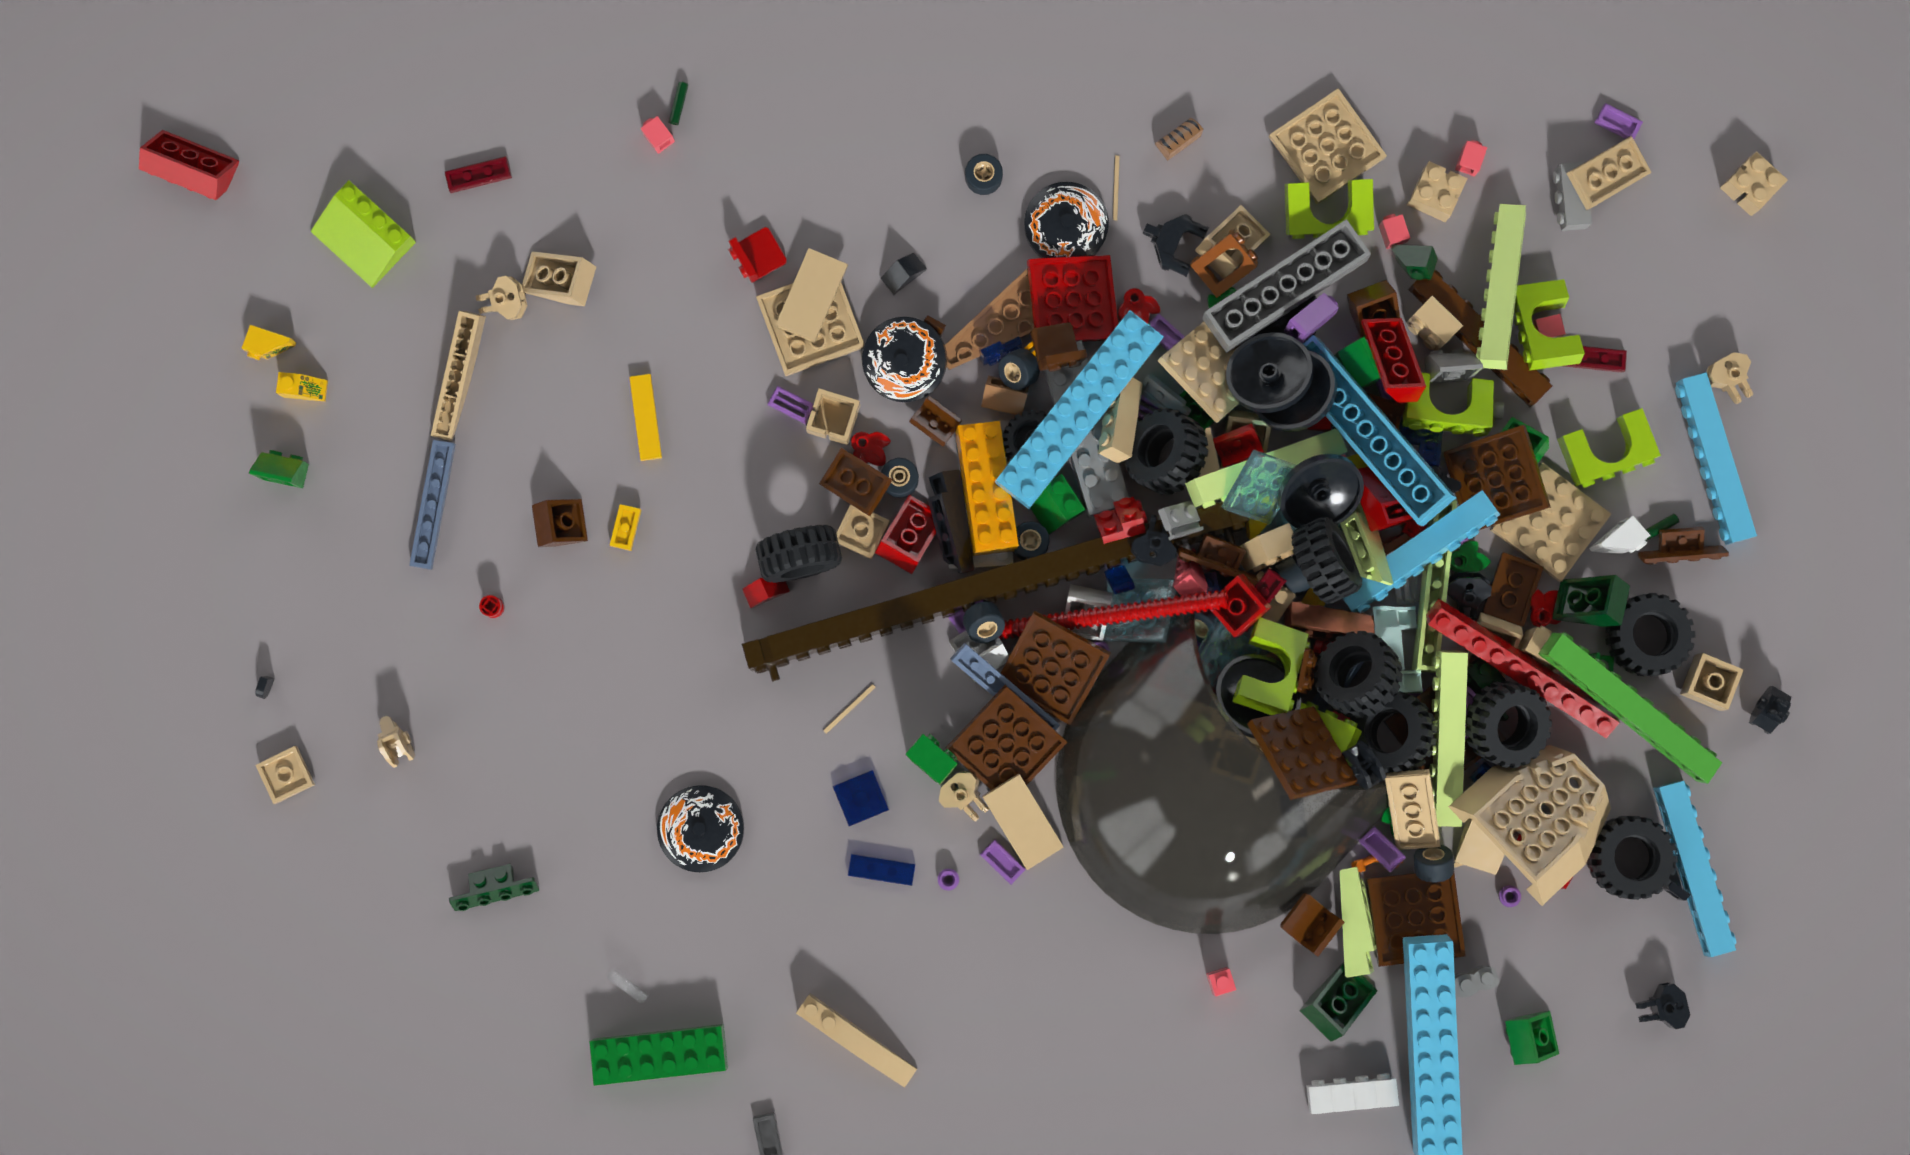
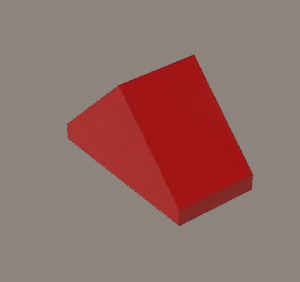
(763, 591)

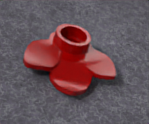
(1142, 308)
(873, 448)
(1543, 605)

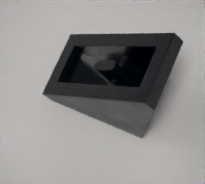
(903, 272)

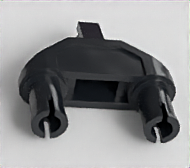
(1167, 238)

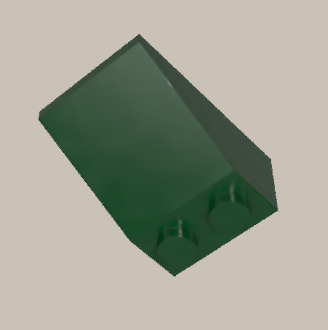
(1592, 600)
(1338, 1003)

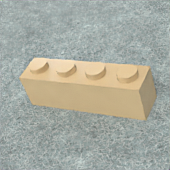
(1120, 424)

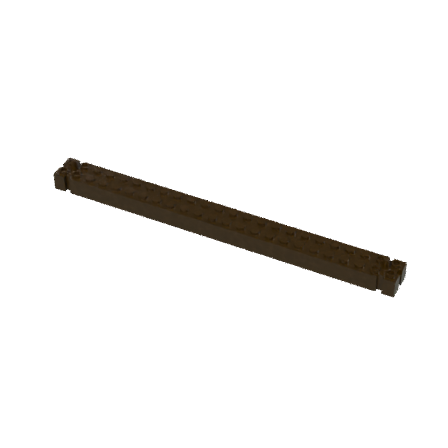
(945, 599)

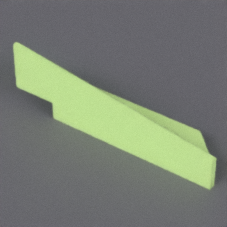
(1366, 548)
(1358, 926)

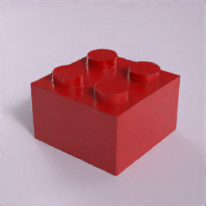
(1244, 607)

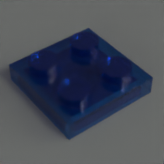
(860, 798)

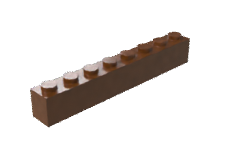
(1526, 384)

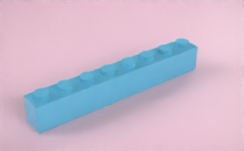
(1715, 459)
(1427, 548)
(1694, 869)

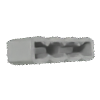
(1477, 979)

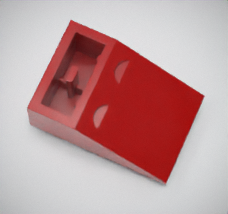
(1379, 504)

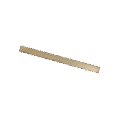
(1116, 185)
(849, 708)

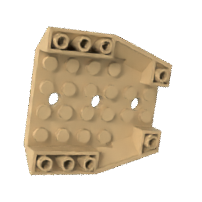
(1551, 844)

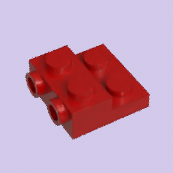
(1123, 521)

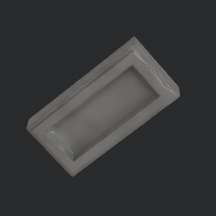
(767, 1134)

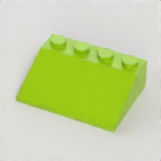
(361, 234)

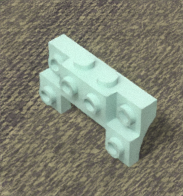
(1388, 626)

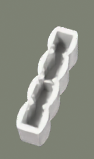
(1352, 1095)

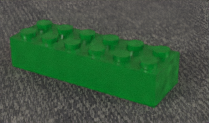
(932, 759)
(658, 1054)

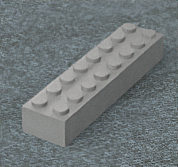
(1286, 286)
(1096, 476)

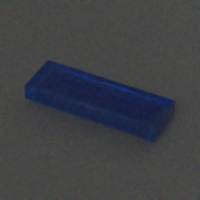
(881, 869)

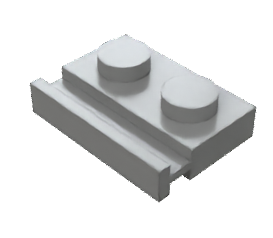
(1180, 519)

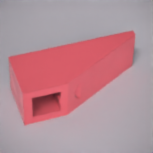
(1189, 578)

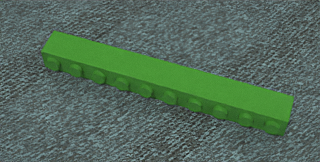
(1629, 707)

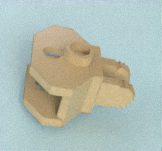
(506, 298)
(1730, 372)
(393, 742)
(963, 795)

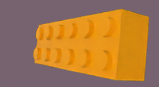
(987, 504)

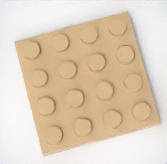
(1327, 146)
(836, 338)
(1200, 368)
(1559, 533)

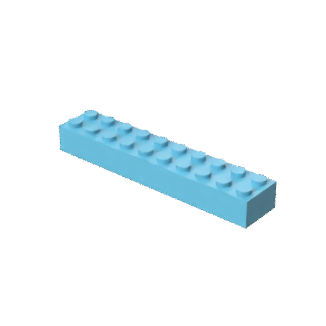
(1079, 409)
(1383, 445)
(1432, 1045)

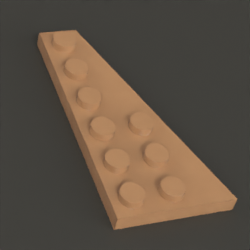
(1000, 320)

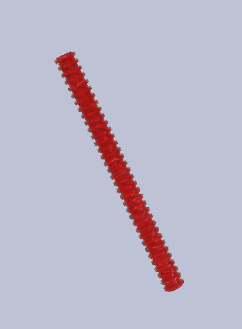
(1127, 612)

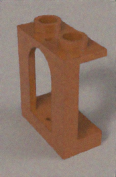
(1232, 240)

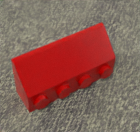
(187, 164)
(1394, 358)

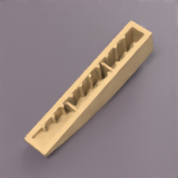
(458, 373)
(856, 1040)

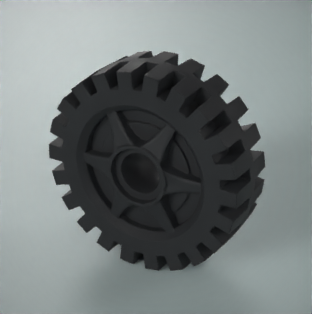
(1020, 430)

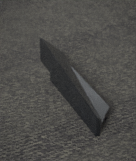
(951, 520)

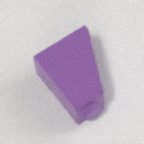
(1312, 318)

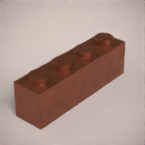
(1324, 622)

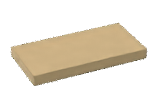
(1608, 173)
(811, 295)
(1412, 809)
(1022, 821)

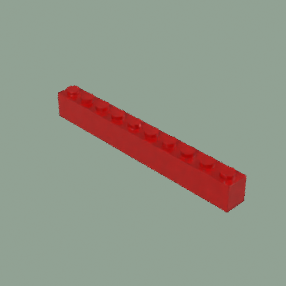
(1521, 667)

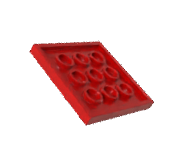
(1074, 293)

